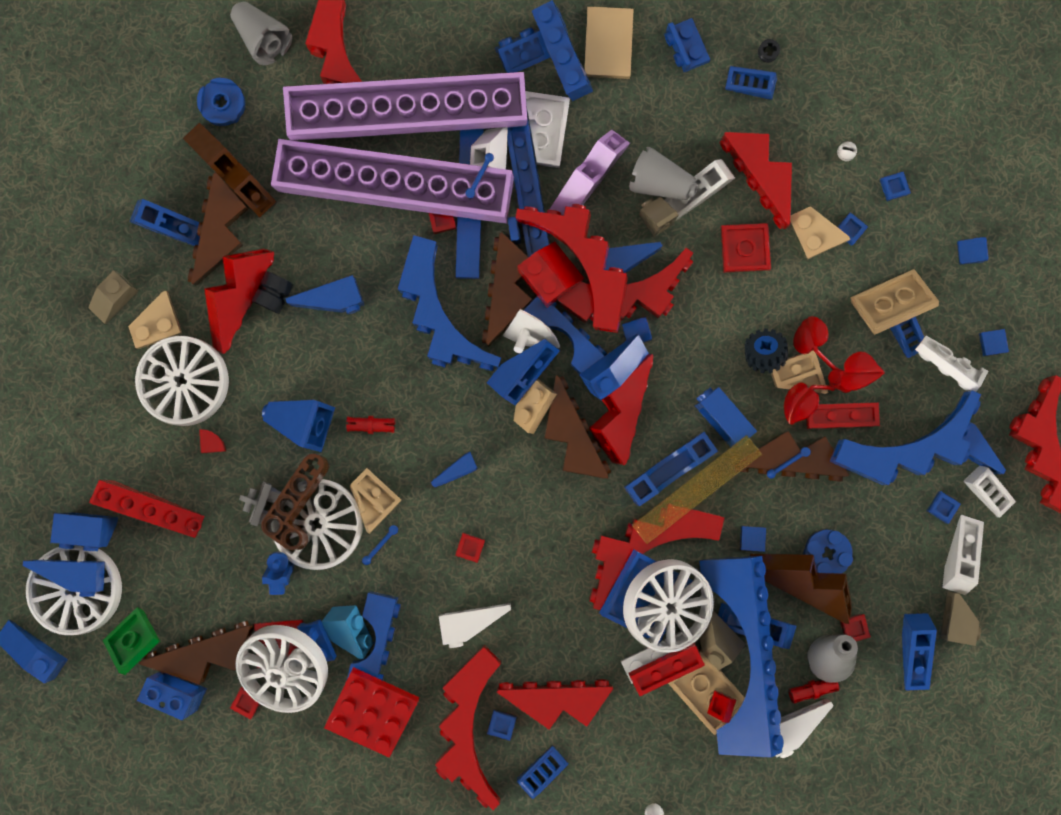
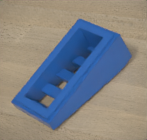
(767, 93)
(903, 342)
(458, 469)
(548, 778)

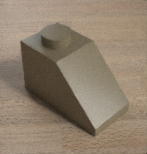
(658, 215)
(111, 296)
(959, 621)
(720, 643)

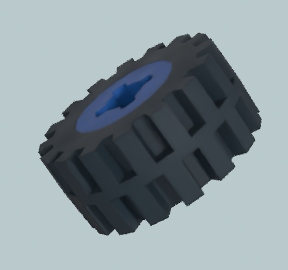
(761, 358)

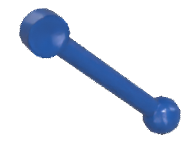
(470, 192)
(804, 452)
(366, 560)

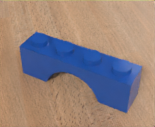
(562, 51)
(584, 351)
(670, 468)
(379, 611)

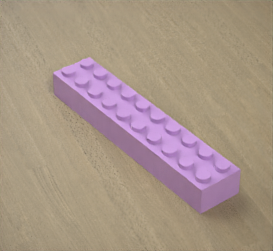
(405, 106)
(391, 181)

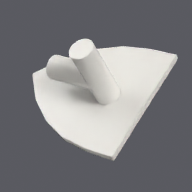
(528, 331)

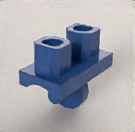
(277, 573)
(318, 633)

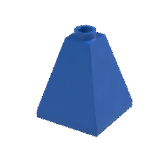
(300, 421)

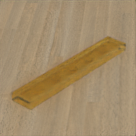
(696, 489)

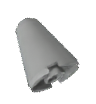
(261, 33)
(661, 177)
(833, 657)

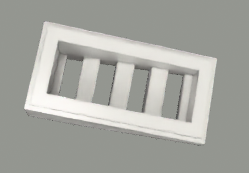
(979, 480)

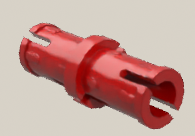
(370, 424)
(813, 690)

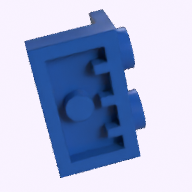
(687, 45)
(522, 51)

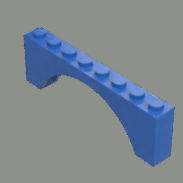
(757, 723)

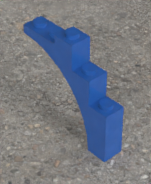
(419, 282)
(943, 443)

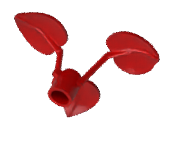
(858, 371)

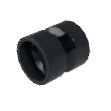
(272, 292)

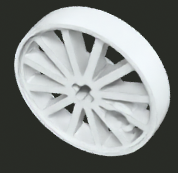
(172, 383)
(321, 533)
(73, 600)
(668, 606)
(281, 670)

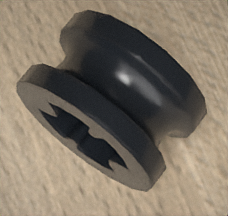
(774, 45)

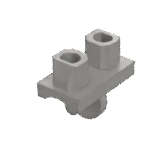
(265, 494)

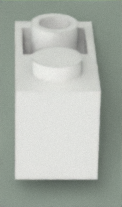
(493, 142)

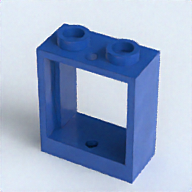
(724, 416)
(179, 695)

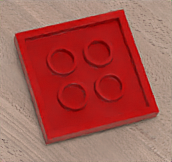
(371, 712)

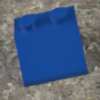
(82, 530)

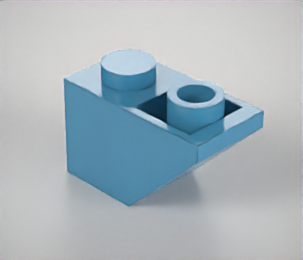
(348, 630)

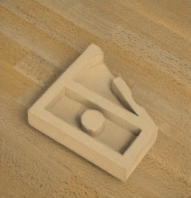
(816, 232)
(155, 322)
(799, 369)
(533, 406)
(373, 499)

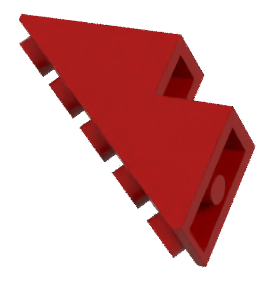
(768, 178)
(230, 301)
(618, 425)
(146, 507)
(548, 701)

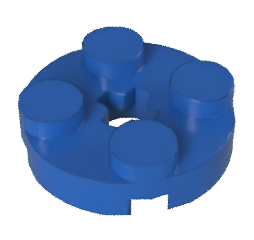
(214, 91)
(833, 540)

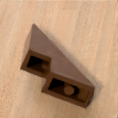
(229, 169)
(216, 239)
(505, 294)
(567, 427)
(784, 448)
(799, 578)
(194, 660)

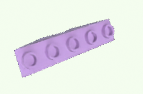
(591, 171)

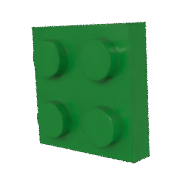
(131, 641)

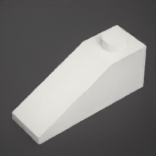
(709, 182)
(964, 557)
(465, 624)
(800, 724)

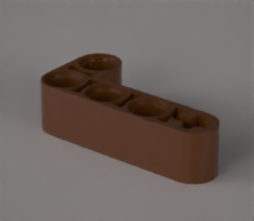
(299, 500)

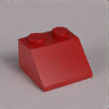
(550, 273)

